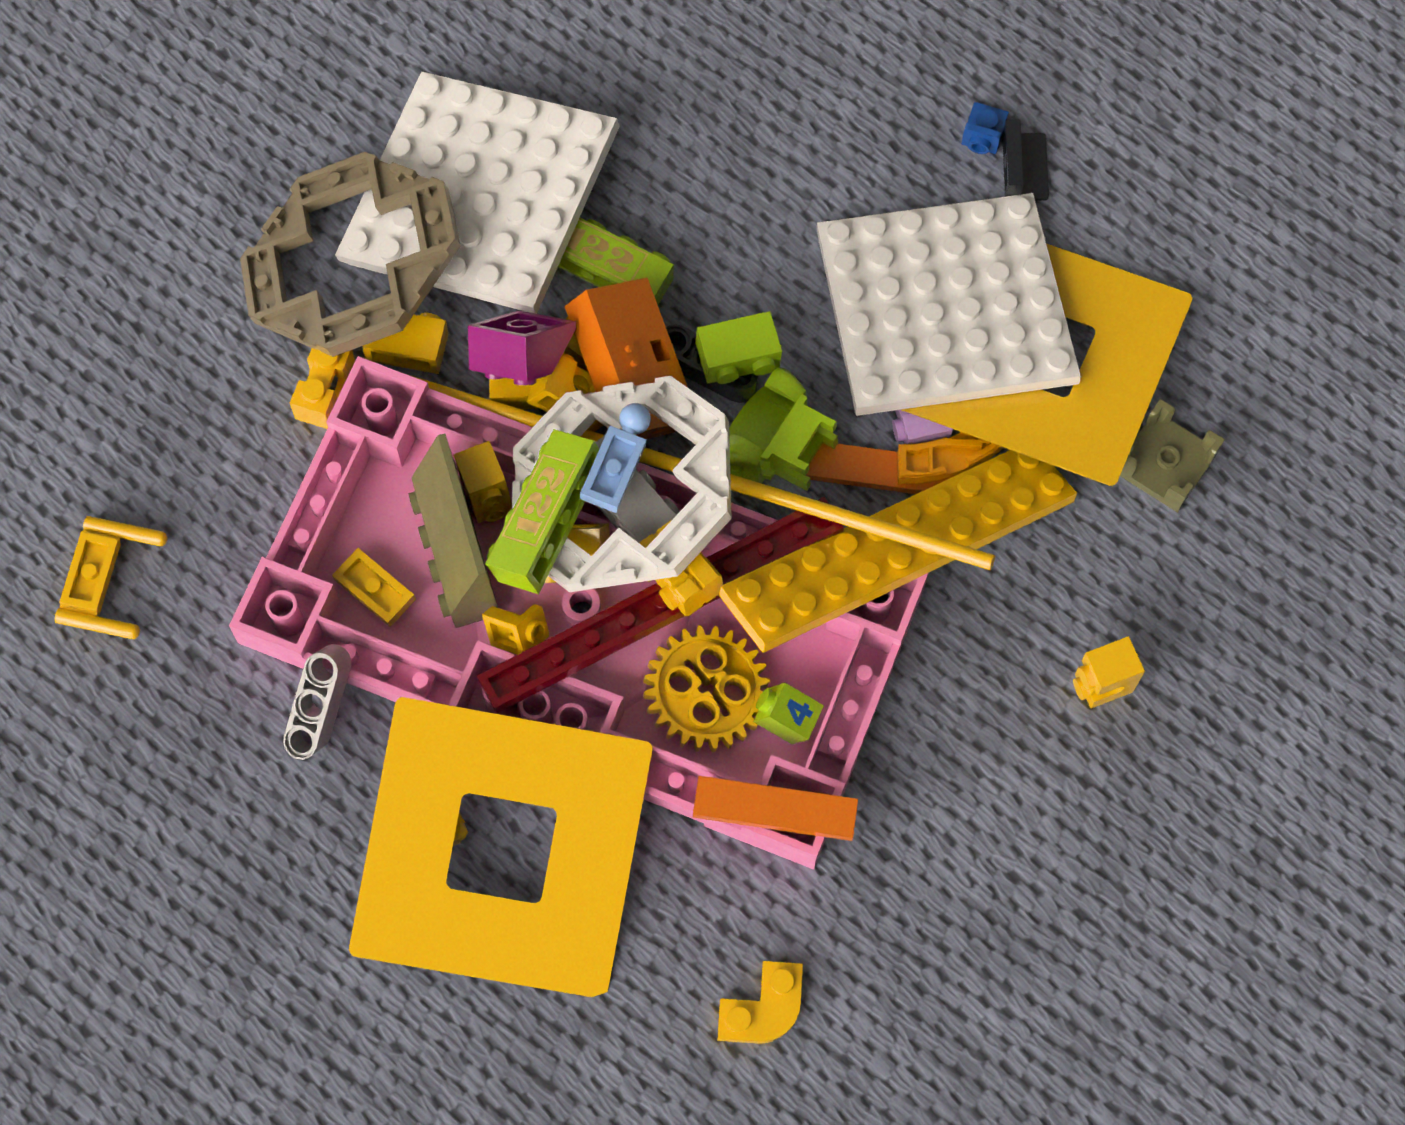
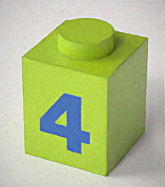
(787, 713)

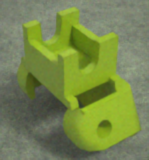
(778, 433)

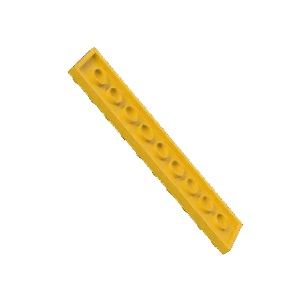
(859, 566)

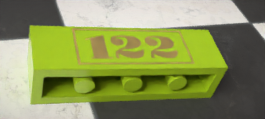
(611, 259)
(543, 513)

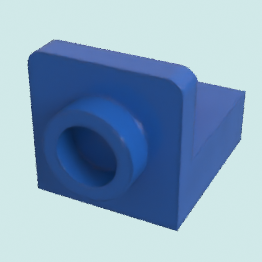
(984, 128)

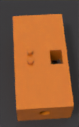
(624, 339)

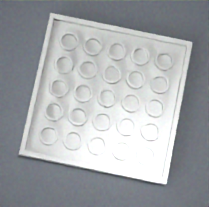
(514, 184)
(946, 304)

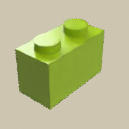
(738, 348)

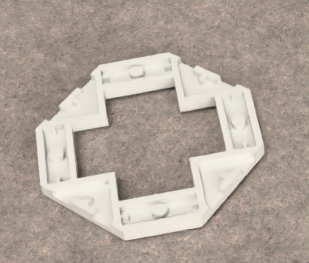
(703, 470)

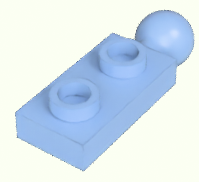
(617, 459)

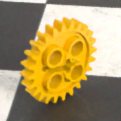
(677, 707)

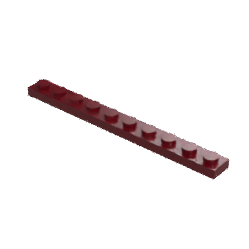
(640, 614)

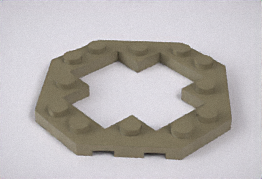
(408, 277)

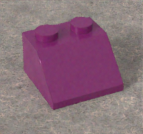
(518, 346)

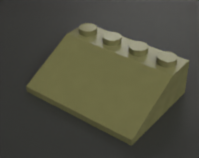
(451, 536)

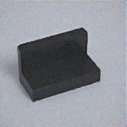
(1024, 162)

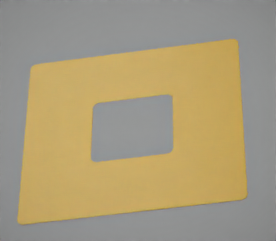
(1101, 416)
(450, 751)

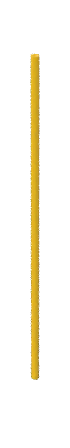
(764, 492)

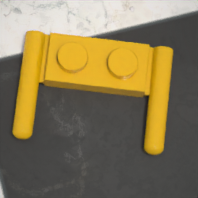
(92, 572)

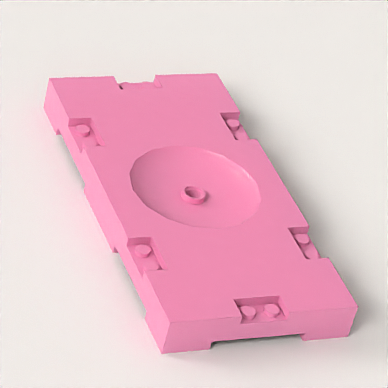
(361, 500)

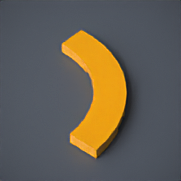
(942, 458)

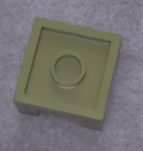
(1168, 458)

